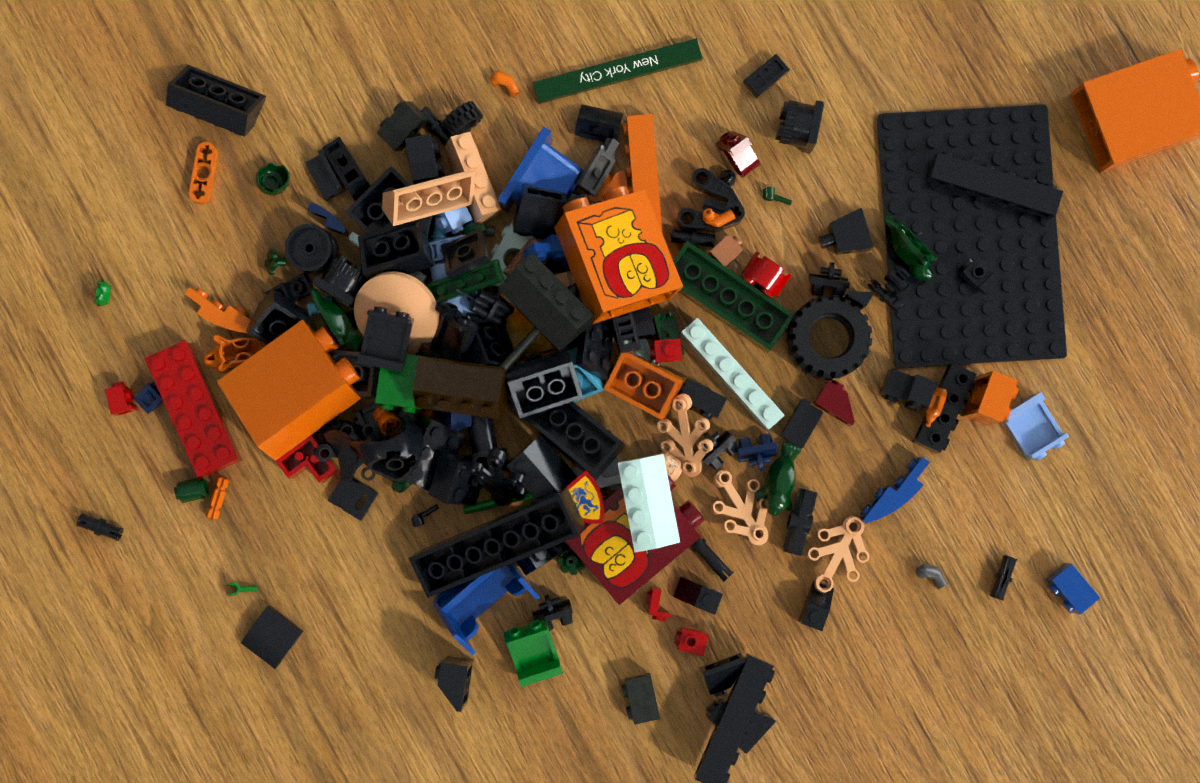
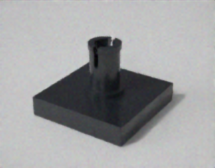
(465, 253)

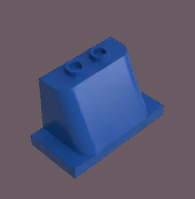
(541, 168)

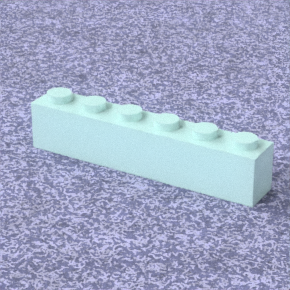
(732, 374)

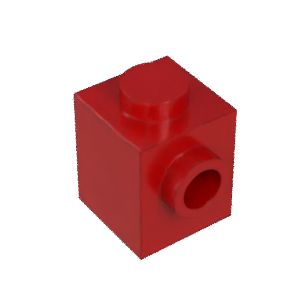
(691, 641)

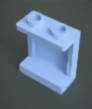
(1034, 427)

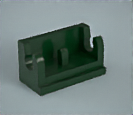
(667, 327)

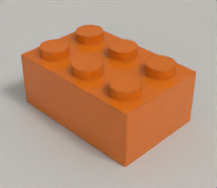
(644, 384)
(991, 398)

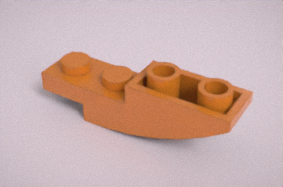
(230, 319)

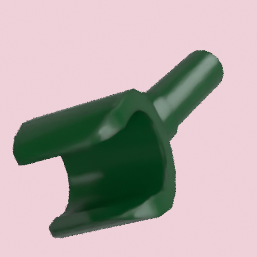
(769, 195)

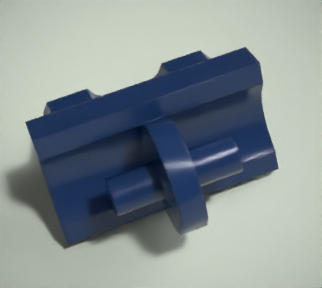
(757, 454)

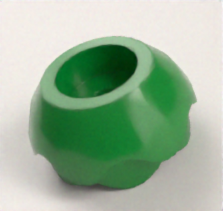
(102, 293)

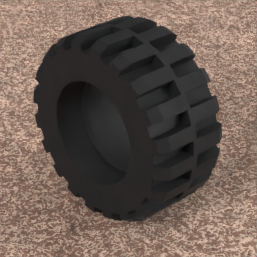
(853, 321)

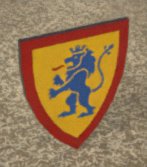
(587, 498)

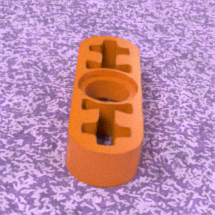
(194, 186)

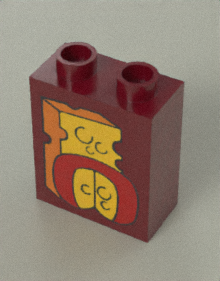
(610, 551)

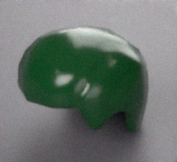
(272, 179)

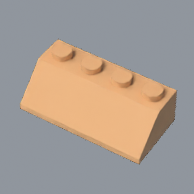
(429, 197)

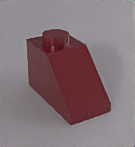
(835, 402)

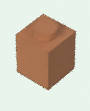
(727, 250)

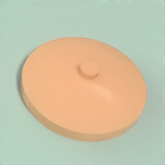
(404, 294)

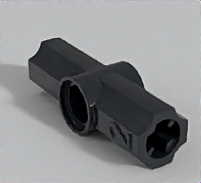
(799, 521)

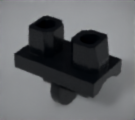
(838, 284)
(721, 443)
(553, 610)

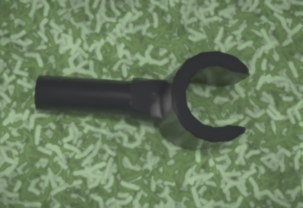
(417, 519)

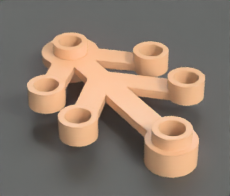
(684, 438)
(742, 510)
(840, 551)

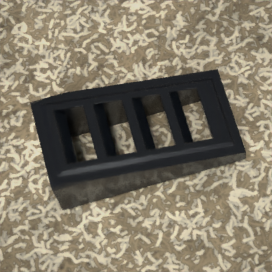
(630, 326)

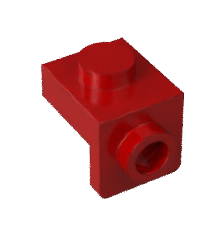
(666, 351)
(653, 600)

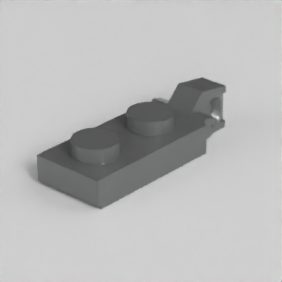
(598, 167)

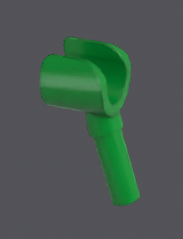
(237, 589)

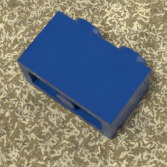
(1072, 589)

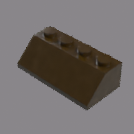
(460, 387)

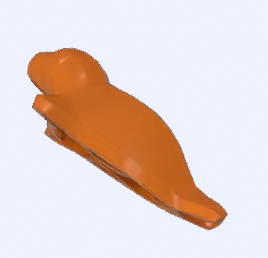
(231, 352)

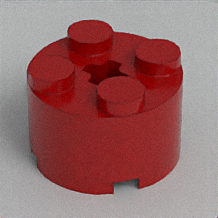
(766, 275)

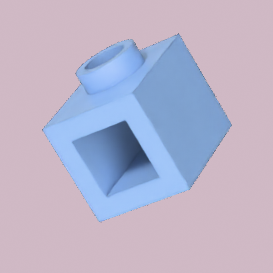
(452, 220)

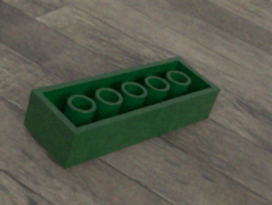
(730, 298)

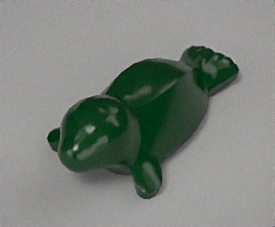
(911, 250)
(337, 323)
(780, 481)

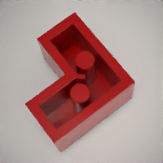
(303, 457)

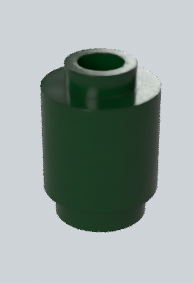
(191, 490)

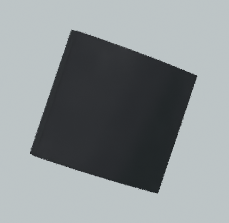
(271, 637)

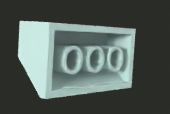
(648, 502)

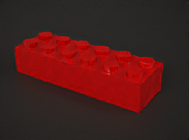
(193, 409)

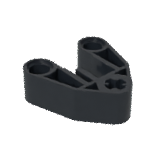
(719, 190)

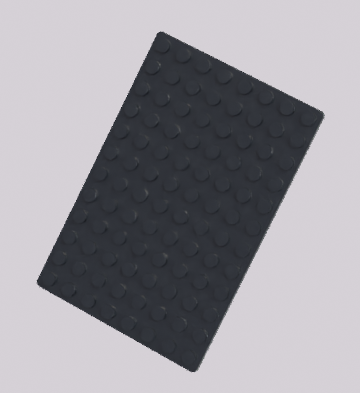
(944, 318)

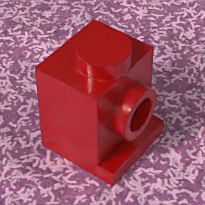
(120, 399)

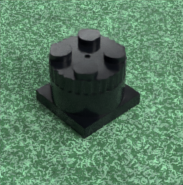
(800, 124)
(341, 280)

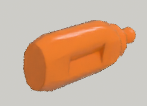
(936, 405)

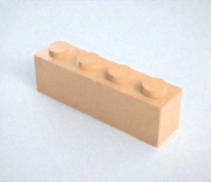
(465, 157)

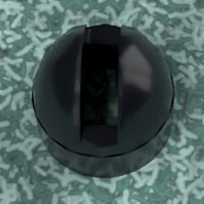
(731, 181)

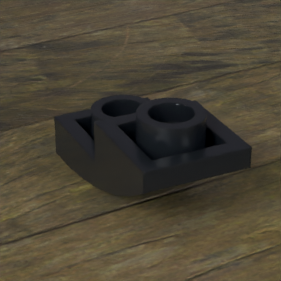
(296, 288)

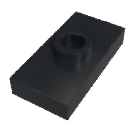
(766, 76)

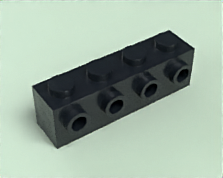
(958, 383)

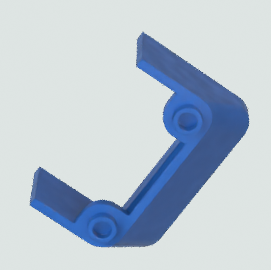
(467, 601)

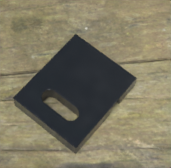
(348, 494)

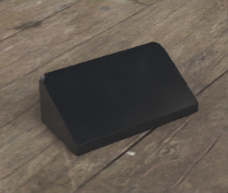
(859, 298)

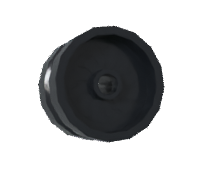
(300, 244)

